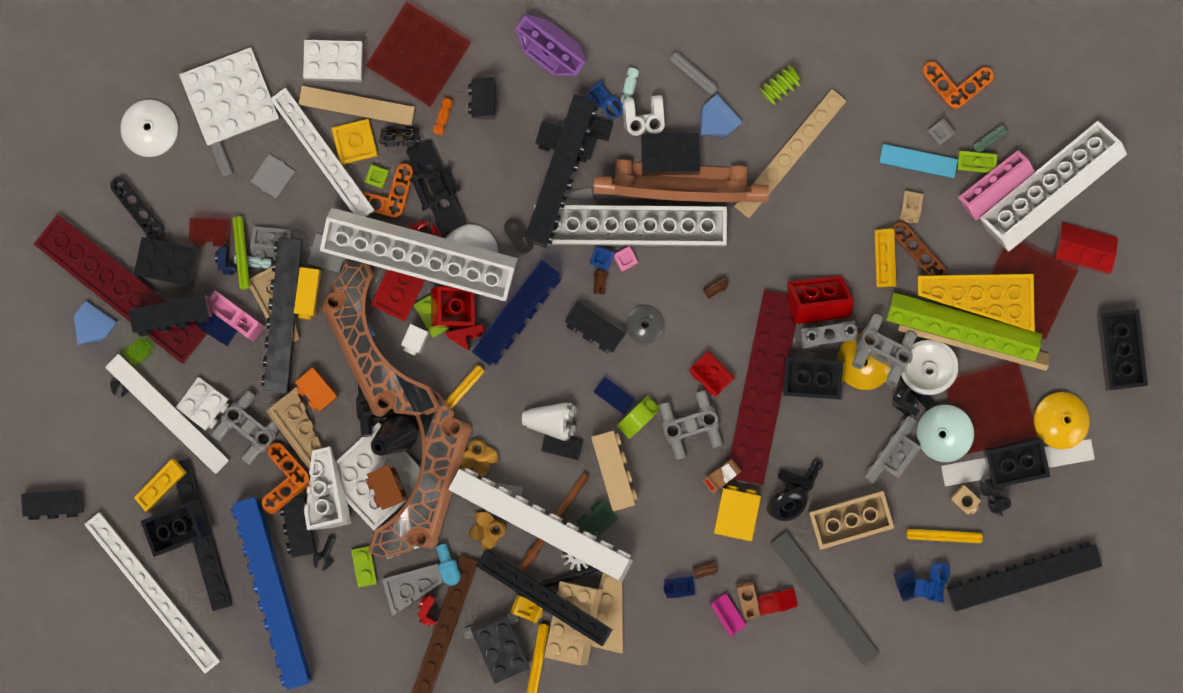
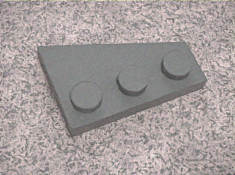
(410, 586)

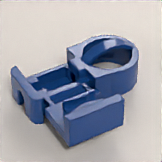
(602, 97)
(936, 583)

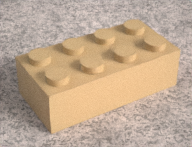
(613, 470)
(851, 520)
(564, 641)

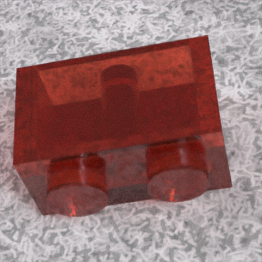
(209, 231)

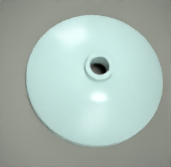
(958, 431)

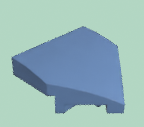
(718, 118)
(92, 324)

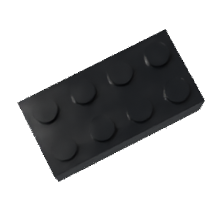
(171, 314)
(1122, 349)

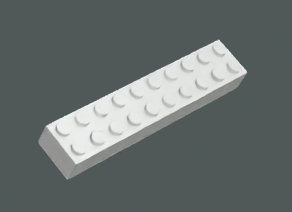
(641, 226)
(418, 254)
(544, 526)

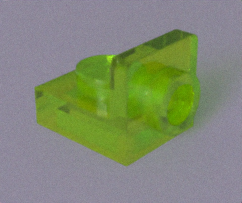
(138, 352)

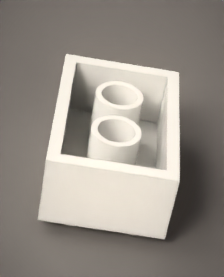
(333, 61)

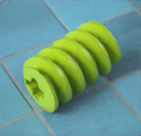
(781, 85)

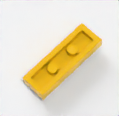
(885, 258)
(160, 485)

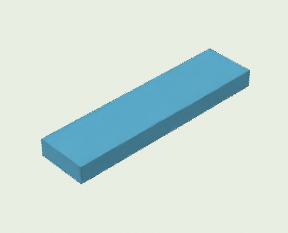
(918, 161)

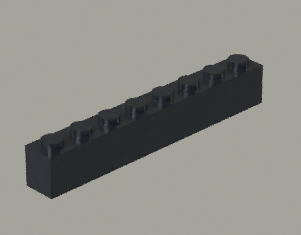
(560, 171)
(282, 315)
(1024, 577)

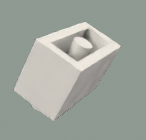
(414, 340)

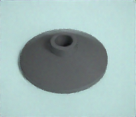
(641, 334)

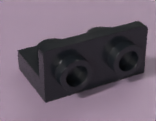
(907, 407)

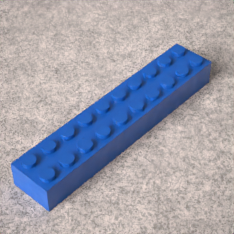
(272, 593)

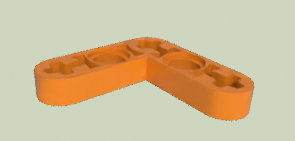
(952, 89)
(386, 202)
(291, 481)

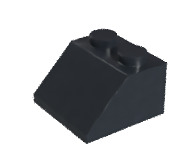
(483, 98)

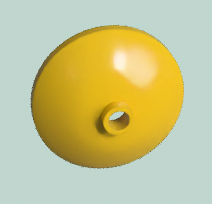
(868, 377)
(1050, 420)

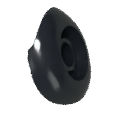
(788, 504)

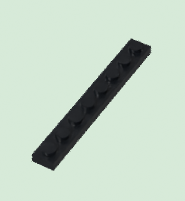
(205, 547)
(544, 597)

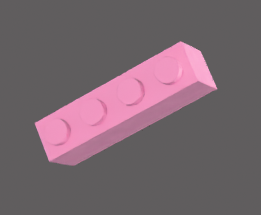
(996, 185)

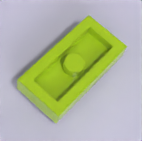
(976, 162)
(424, 310)
(364, 567)

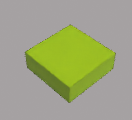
(376, 176)

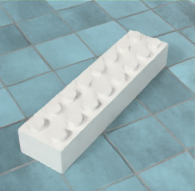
(1053, 186)

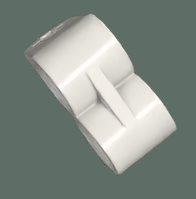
(644, 128)

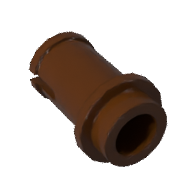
(599, 282)
(715, 288)
(704, 570)

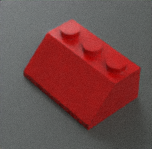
(1086, 248)
(819, 299)

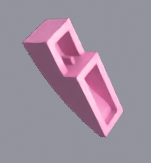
(235, 316)

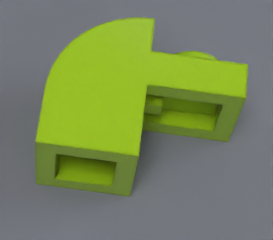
(638, 417)

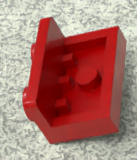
(711, 373)
(425, 605)

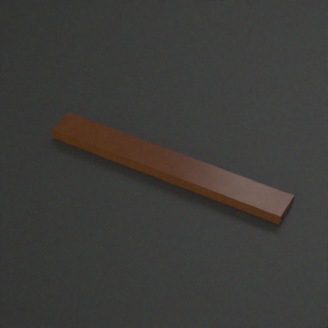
(445, 627)

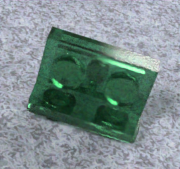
(598, 520)

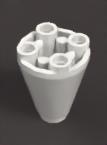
(552, 420)

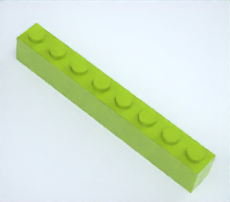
(964, 327)

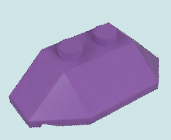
(550, 46)

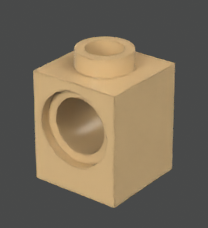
(957, 497)

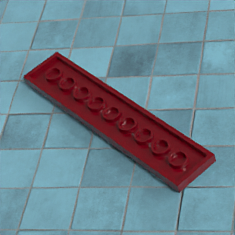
(112, 282)
(763, 388)

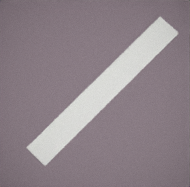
(977, 469)

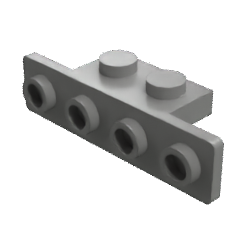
(897, 453)

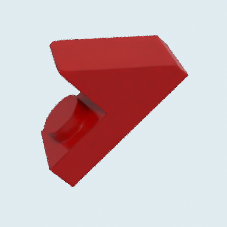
(459, 336)
(777, 601)

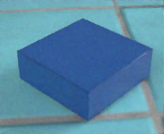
(602, 258)

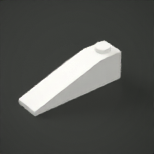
(326, 497)

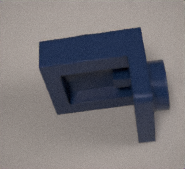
(221, 258)
(905, 583)

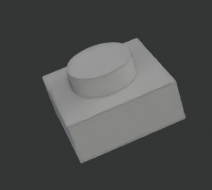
(941, 131)

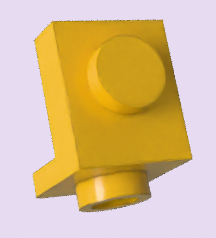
(526, 609)

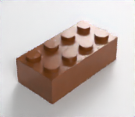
(386, 486)

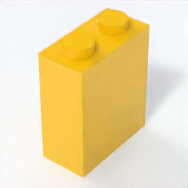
(307, 293)
(737, 513)

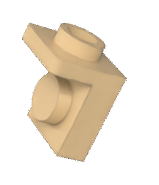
(911, 207)

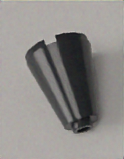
(394, 436)

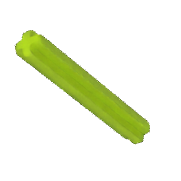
(241, 255)

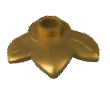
(479, 460)
(484, 530)

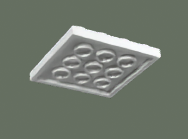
(229, 96)
(353, 471)

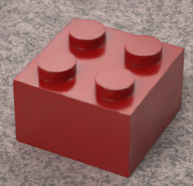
(452, 308)

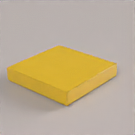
(354, 142)

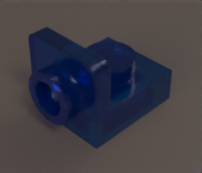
(679, 587)

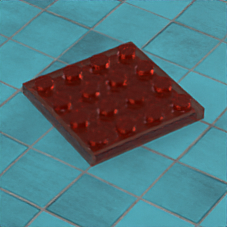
(418, 54)
(1051, 281)
(995, 405)

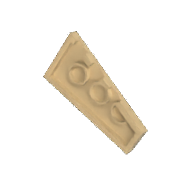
(261, 289)
(294, 424)
(611, 612)

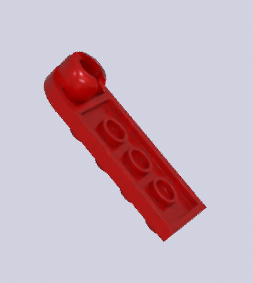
(399, 291)

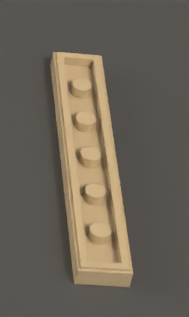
(356, 106)

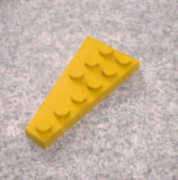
(993, 296)

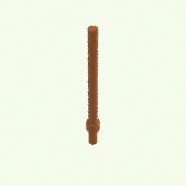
(532, 553)

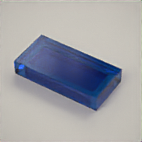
(219, 330)
(614, 395)

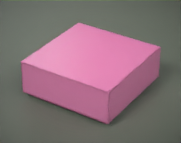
(625, 259)

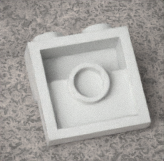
(203, 404)

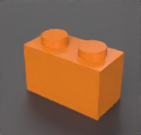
(316, 390)

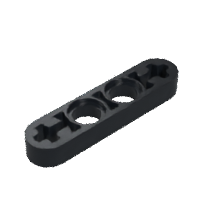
(139, 206)

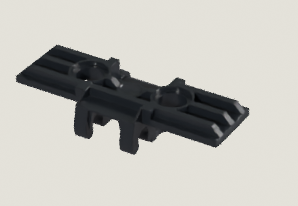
(441, 185)

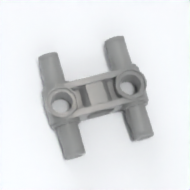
(842, 333)
(884, 350)
(690, 424)
(246, 427)

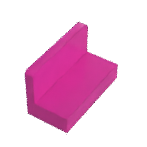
(728, 614)

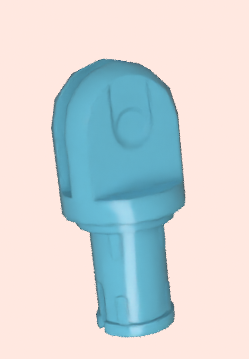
(448, 567)

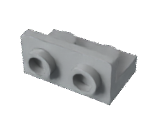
(263, 241)

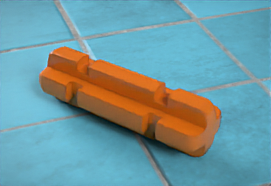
(442, 116)

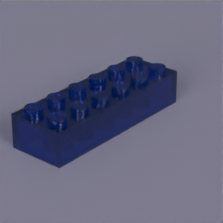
(516, 313)

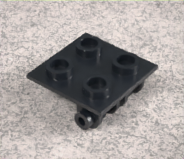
(390, 135)
(995, 505)

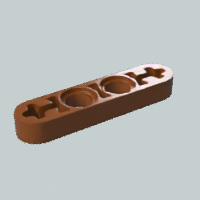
(922, 249)

